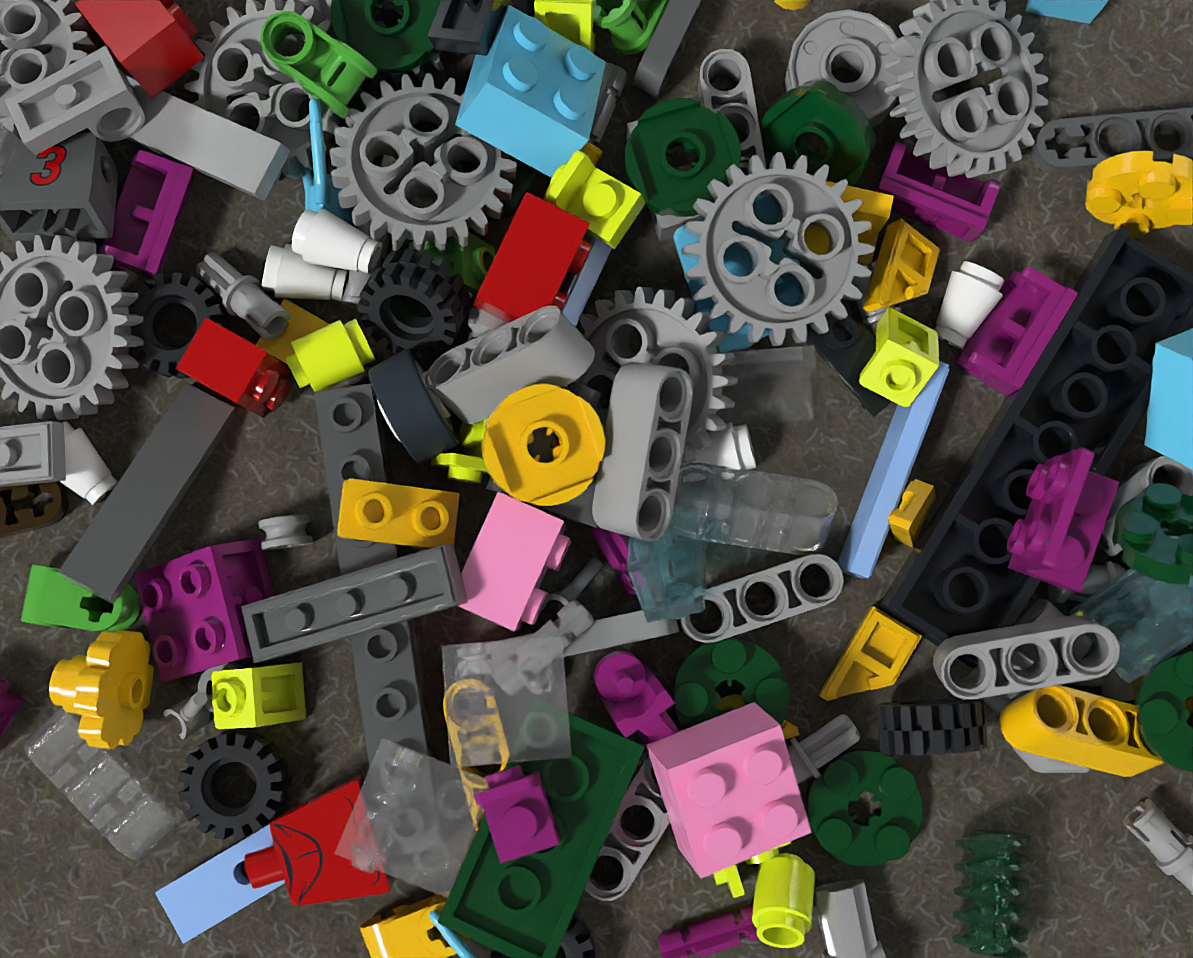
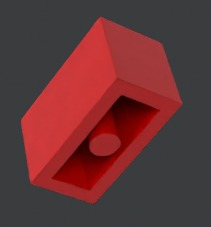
(145, 38)
(533, 260)
(236, 369)

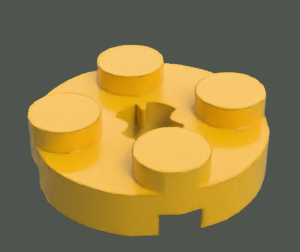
(1141, 192)
(573, 461)

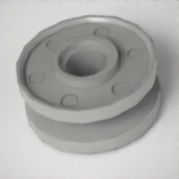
(851, 42)

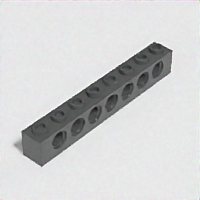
(389, 657)

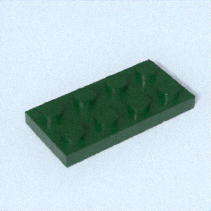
(530, 900)

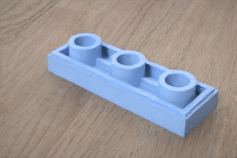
(214, 889)

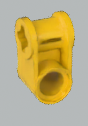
(408, 932)

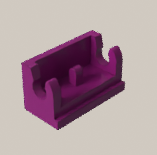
(934, 198)
(148, 213)
(1016, 330)

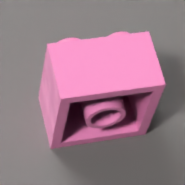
(511, 562)
(729, 789)

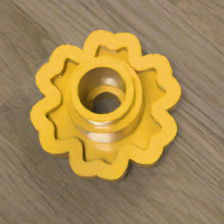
(106, 688)

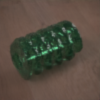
(991, 893)

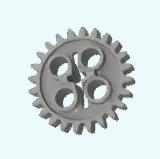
(36, 43)
(278, 113)
(983, 125)
(389, 130)
(802, 202)
(48, 327)
(666, 335)

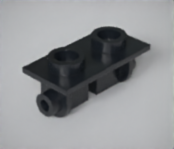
(847, 351)

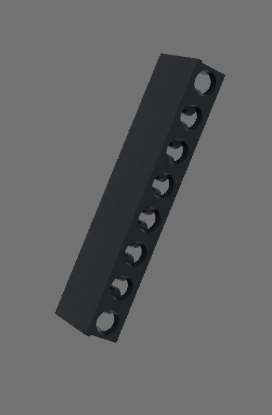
(1078, 395)

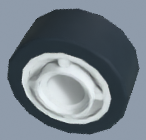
(411, 408)

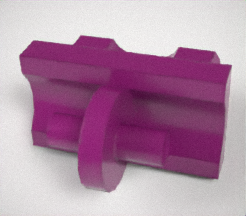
(634, 697)

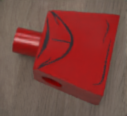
(306, 850)

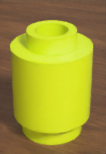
(329, 355)
(783, 901)

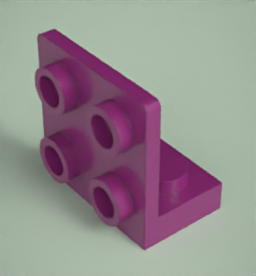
(1062, 520)
(197, 604)

